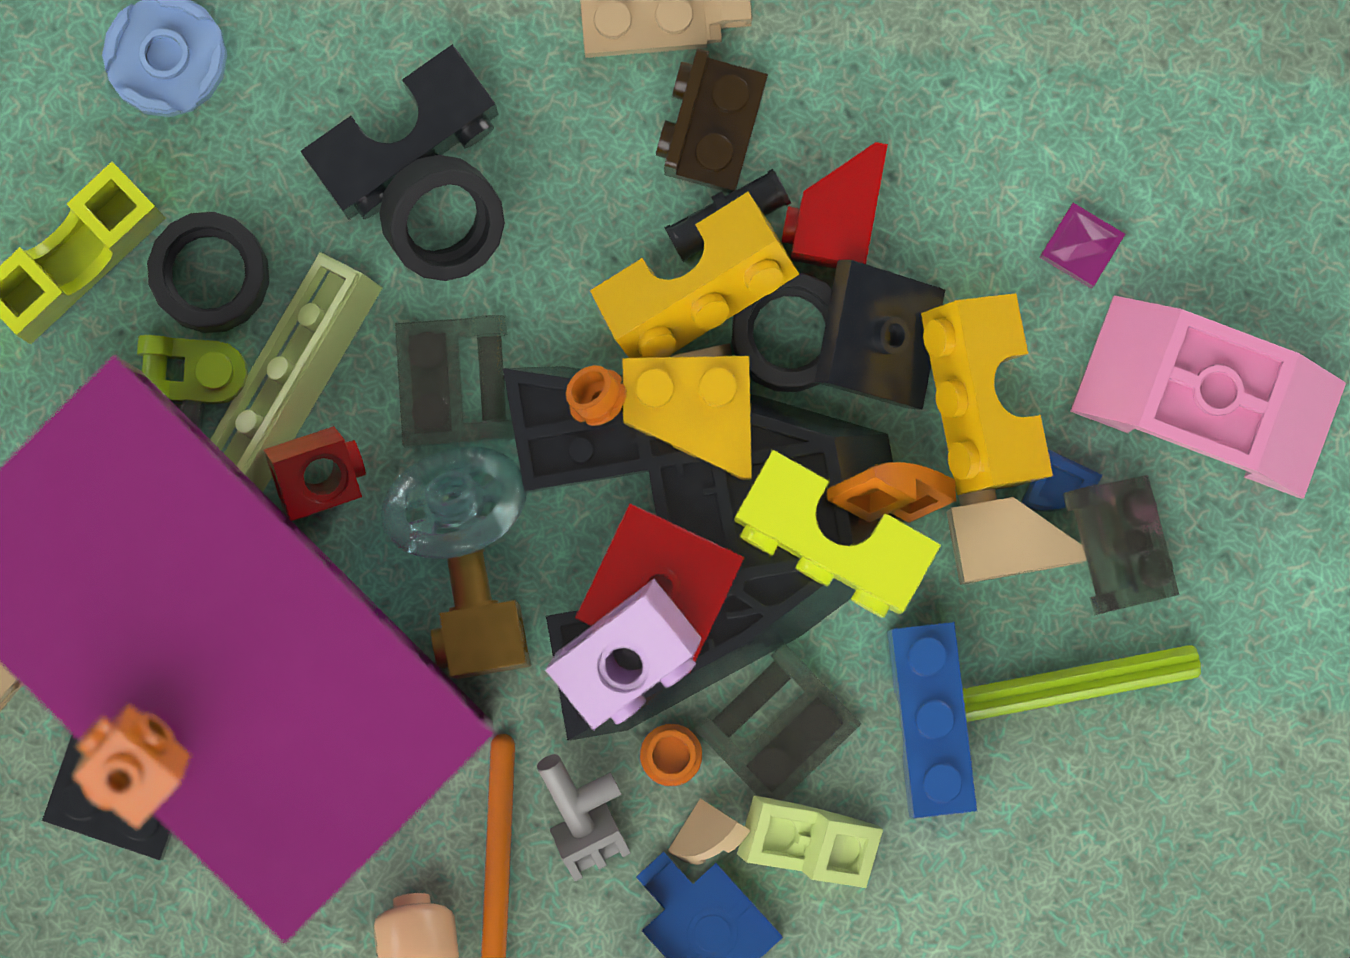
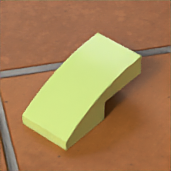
(810, 841)

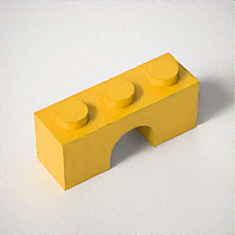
(736, 269)
(983, 439)

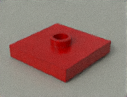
(685, 566)

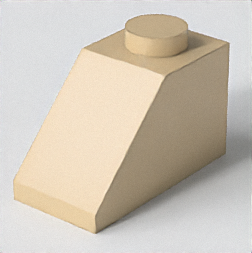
(1005, 539)

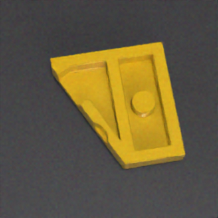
(693, 406)

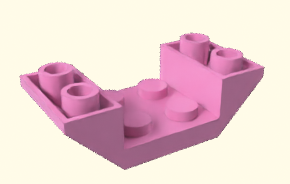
(1210, 391)

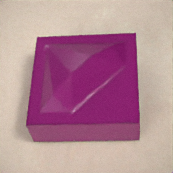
(1082, 245)

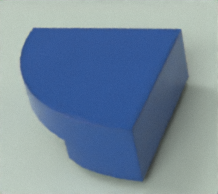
(1067, 476)

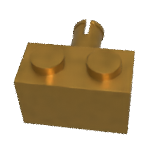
(478, 632)

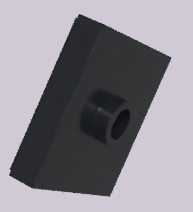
(876, 335)

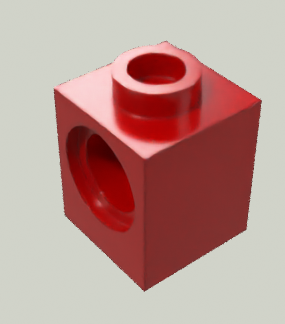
(290, 460)

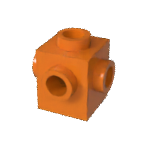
(130, 764)

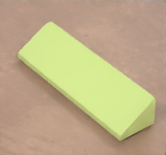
(301, 370)

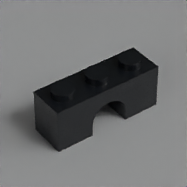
(450, 111)

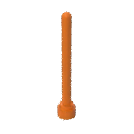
(498, 847)

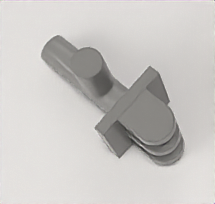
(589, 828)

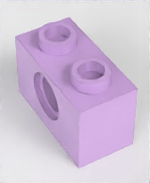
(643, 623)

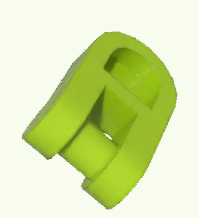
(211, 369)

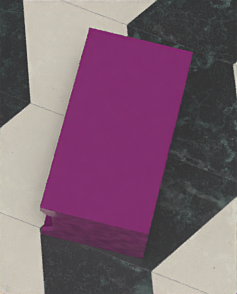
(181, 589)

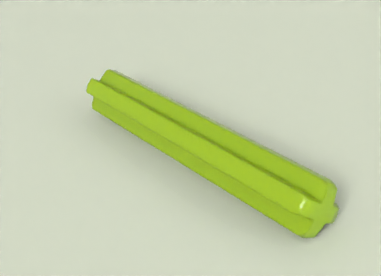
(1081, 682)

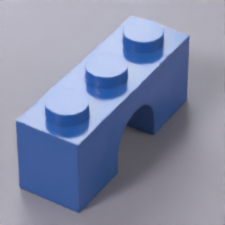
(932, 720)

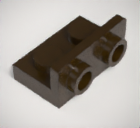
(712, 123)

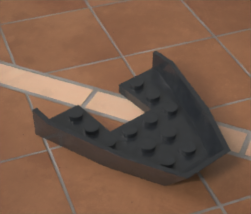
(769, 596)

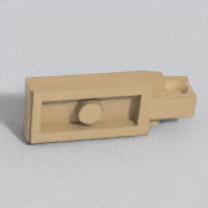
(658, 25)

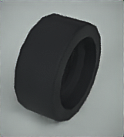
(197, 226)
(467, 253)
(743, 343)

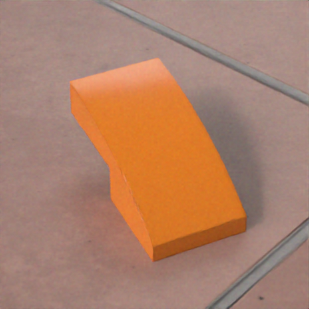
(896, 489)

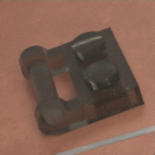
(433, 381)
(1122, 544)
(794, 741)

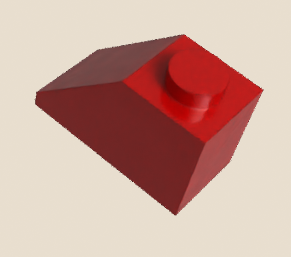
(837, 212)

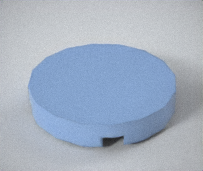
(177, 75)

